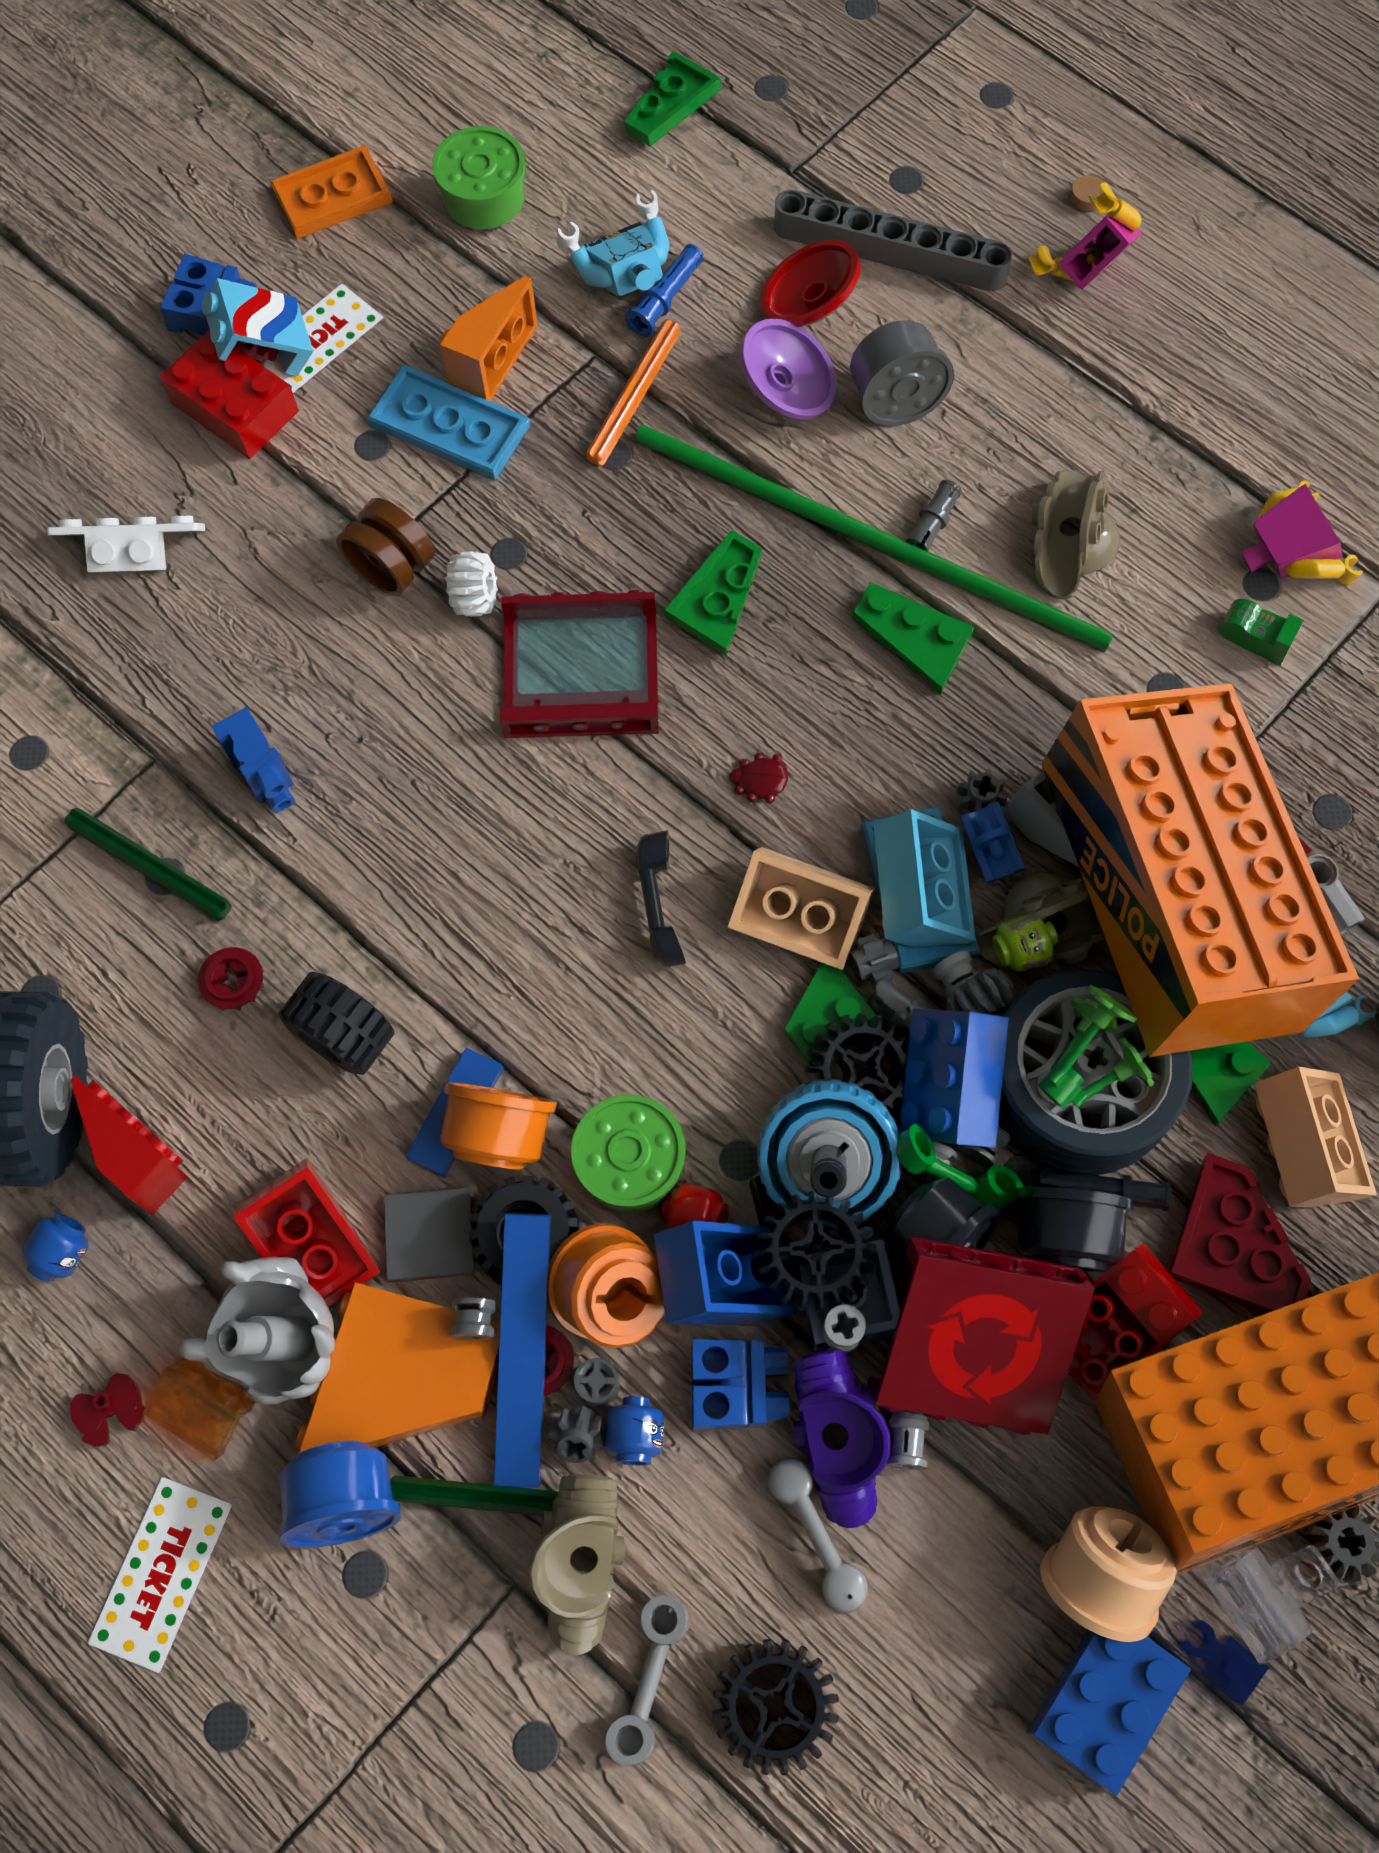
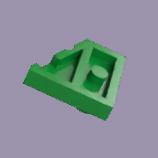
(824, 1001)

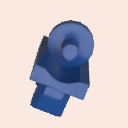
(992, 843)

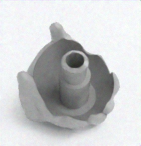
(267, 1331)

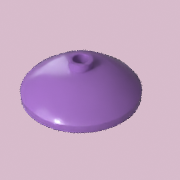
(788, 369)

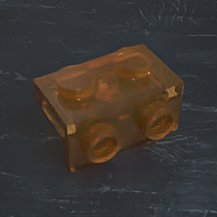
(197, 1406)

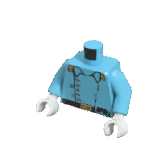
(624, 258)

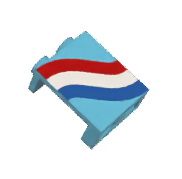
(259, 318)

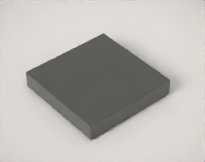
(428, 1235)

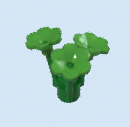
(1063, 1081)

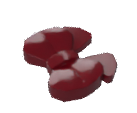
(119, 1398)

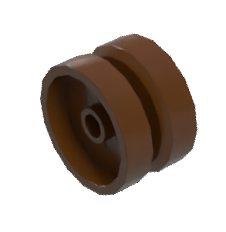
(386, 546)

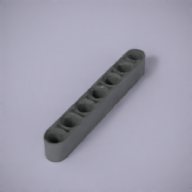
(894, 240)

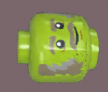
(1024, 942)

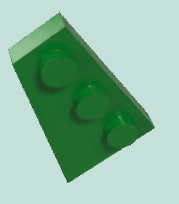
(673, 98)
(717, 593)
(919, 634)
(1225, 1075)

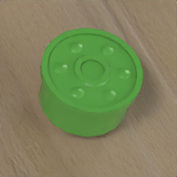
(480, 176)
(628, 1153)

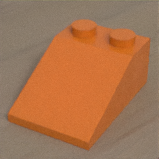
(489, 339)

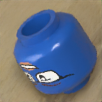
(55, 1247)
(634, 1431)

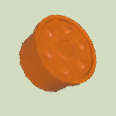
(494, 1125)
(605, 1286)

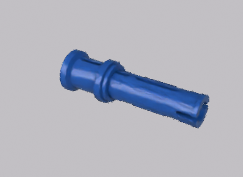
(658, 298)

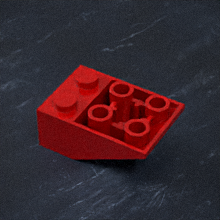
(127, 1149)
(1129, 1318)

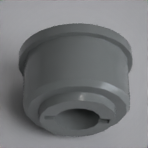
(900, 373)

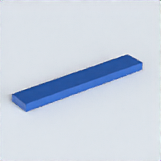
(522, 1350)

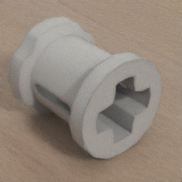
(850, 1316)

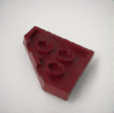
(1236, 1242)

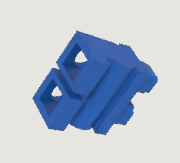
(190, 290)
(258, 762)
(741, 1392)

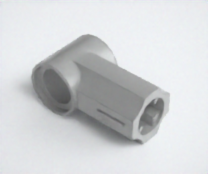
(1338, 900)

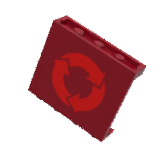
(983, 1337)

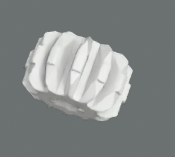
(471, 583)

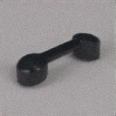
(652, 858)

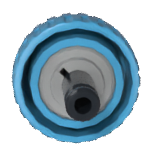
(830, 1142)

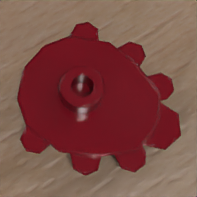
(760, 778)

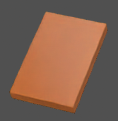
(331, 191)

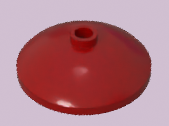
(811, 283)

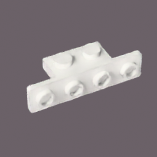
(125, 547)

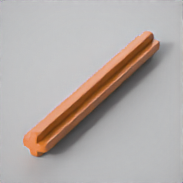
(633, 393)

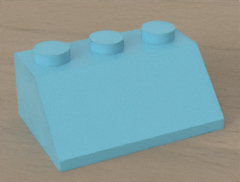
(923, 881)

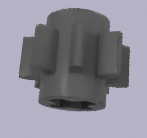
(982, 783)
(874, 959)
(577, 1434)

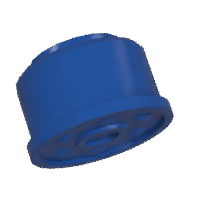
(335, 1495)

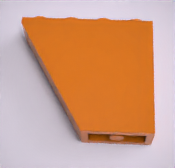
(398, 1373)

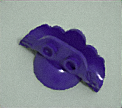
(847, 1474)

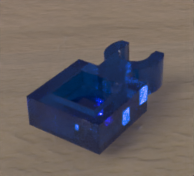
(1228, 1663)

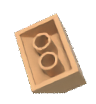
(801, 907)
(1313, 1138)

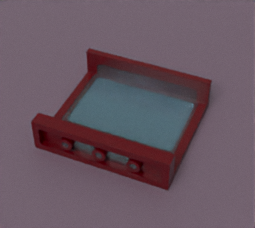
(580, 665)

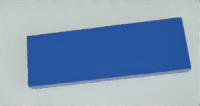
(426, 1148)

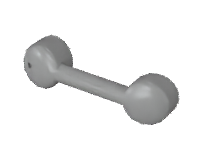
(791, 1485)
(631, 1736)

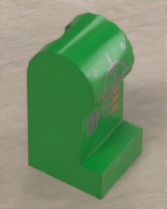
(1260, 630)

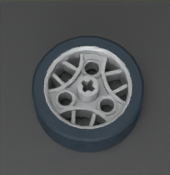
(1037, 1121)

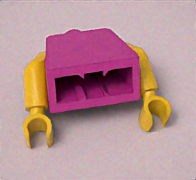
(1098, 247)
(1298, 539)

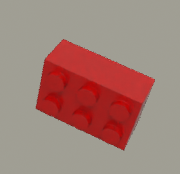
(230, 397)

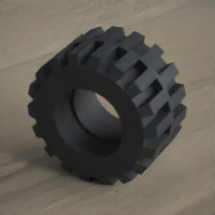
(336, 1023)
(521, 1198)

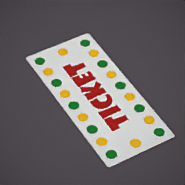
(331, 329)
(160, 1575)

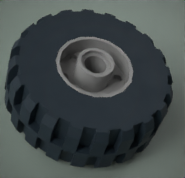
(37, 1101)

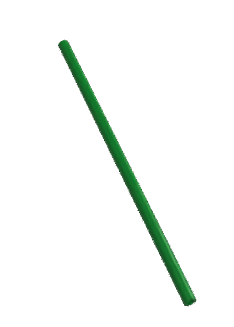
(875, 538)

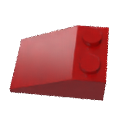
(304, 1222)

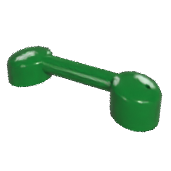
(993, 1186)

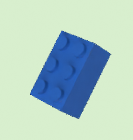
(955, 1075)
(714, 1276)
(1108, 1706)

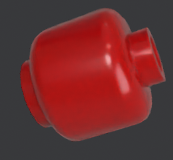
(694, 1204)

